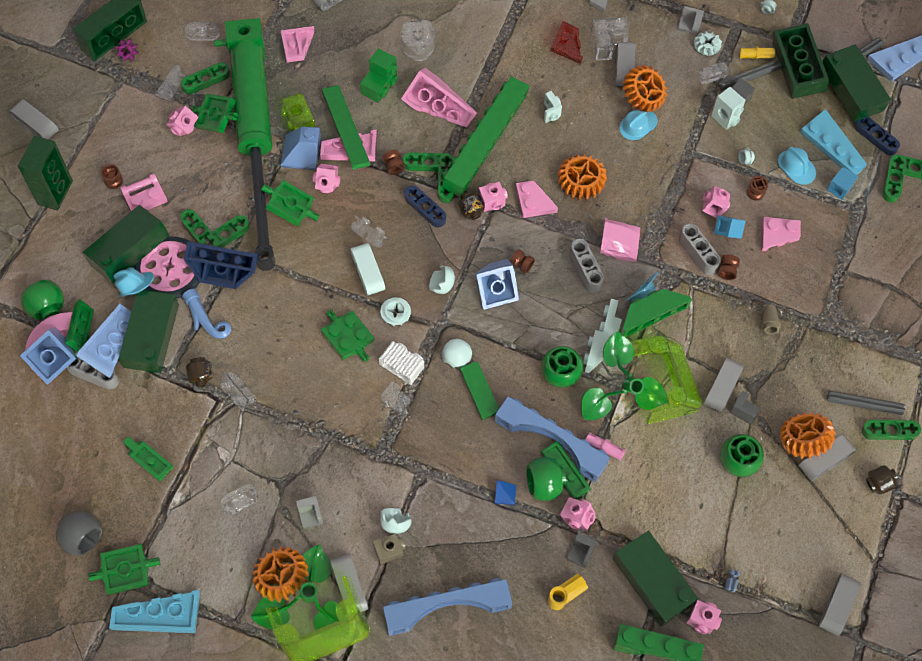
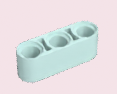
(367, 269)

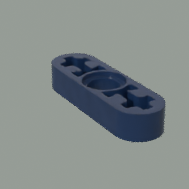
(878, 142)
(427, 214)

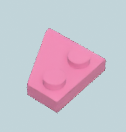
(296, 42)
(534, 200)
(779, 231)

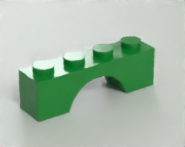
(640, 641)

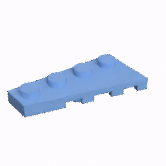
(898, 58)
(106, 343)

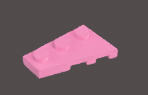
(334, 150)

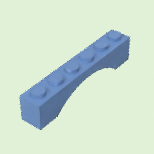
(516, 417)
(490, 597)

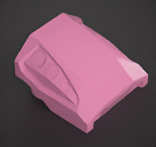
(620, 240)

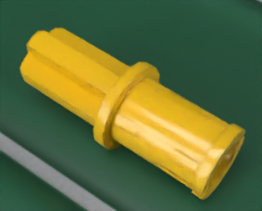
(757, 53)

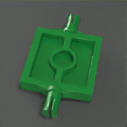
(214, 113)
(290, 203)
(347, 335)
(124, 569)

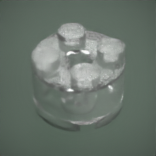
(418, 39)

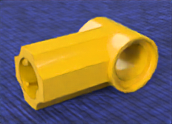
(568, 591)

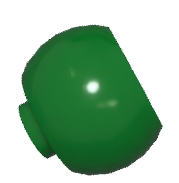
(42, 299)
(559, 376)
(737, 464)
(545, 478)

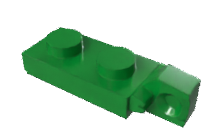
(148, 459)

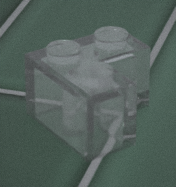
(606, 34)

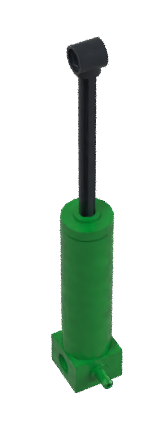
(253, 126)

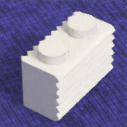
(402, 362)

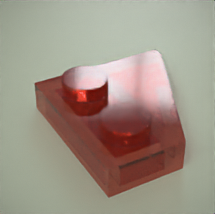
(568, 43)

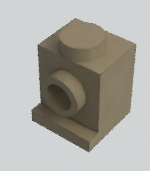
(386, 555)

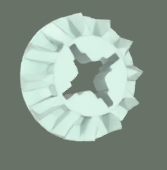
(707, 49)
(389, 307)

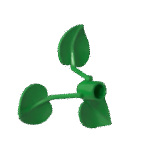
(647, 390)
(318, 570)

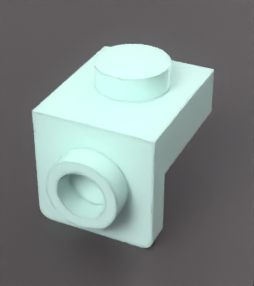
(553, 105)

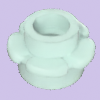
(768, 6)
(746, 156)

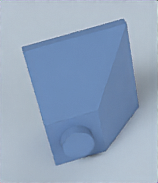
(301, 148)
(497, 284)
(49, 355)

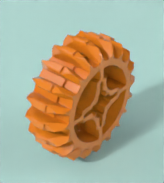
(649, 86)
(578, 168)
(811, 433)
(274, 572)

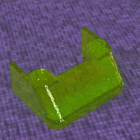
(683, 398)
(329, 639)

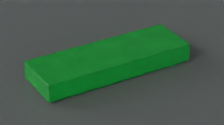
(79, 325)
(479, 390)
(575, 483)

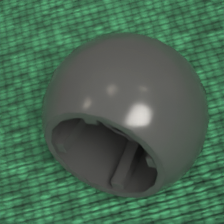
(78, 532)

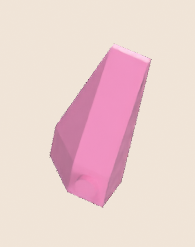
(435, 97)

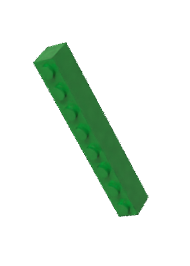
(485, 136)

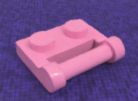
(148, 198)

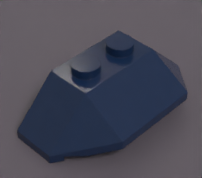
(220, 265)

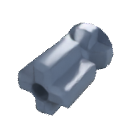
(732, 582)

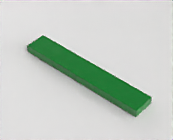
(345, 127)

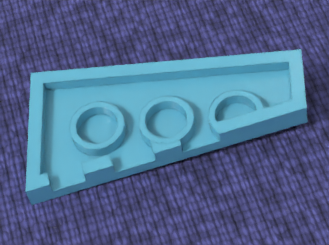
(832, 141)
(166, 614)

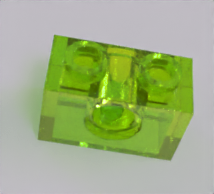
(294, 106)

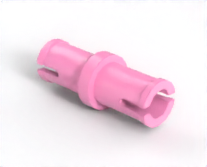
(605, 445)

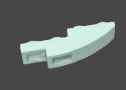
(600, 337)

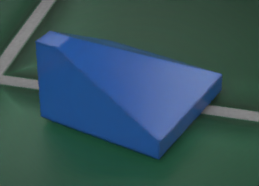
(505, 493)

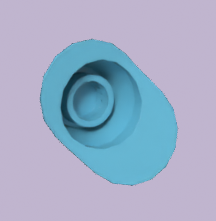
(637, 124)
(797, 165)
(131, 281)
(646, 288)

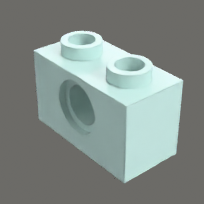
(728, 108)

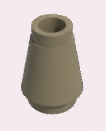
(770, 320)

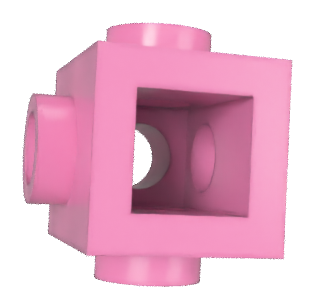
(182, 121)
(326, 178)
(493, 196)
(716, 201)
(578, 514)
(704, 617)

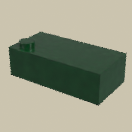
(109, 26)
(800, 61)
(855, 83)
(45, 173)
(126, 243)
(149, 331)
(655, 578)

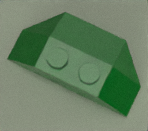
(653, 309)

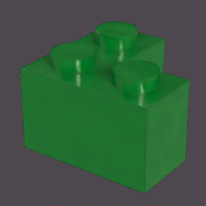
(380, 77)

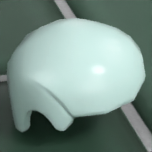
(442, 281)
(456, 353)
(393, 520)

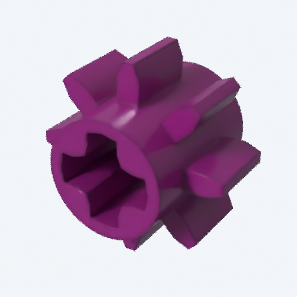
(131, 47)

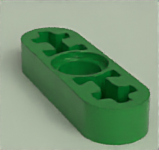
(191, 79)
(899, 425)

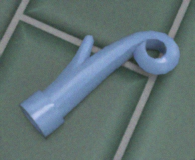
(192, 299)

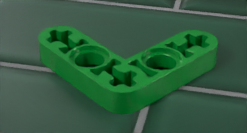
(438, 166)
(904, 169)
(214, 236)

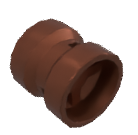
(393, 162)
(111, 176)
(757, 188)
(522, 261)
(728, 268)

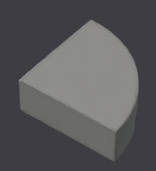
(599, 4)

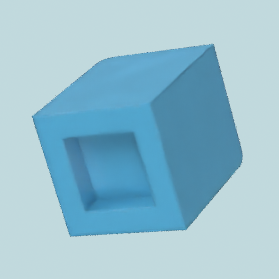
(842, 183)
(729, 227)

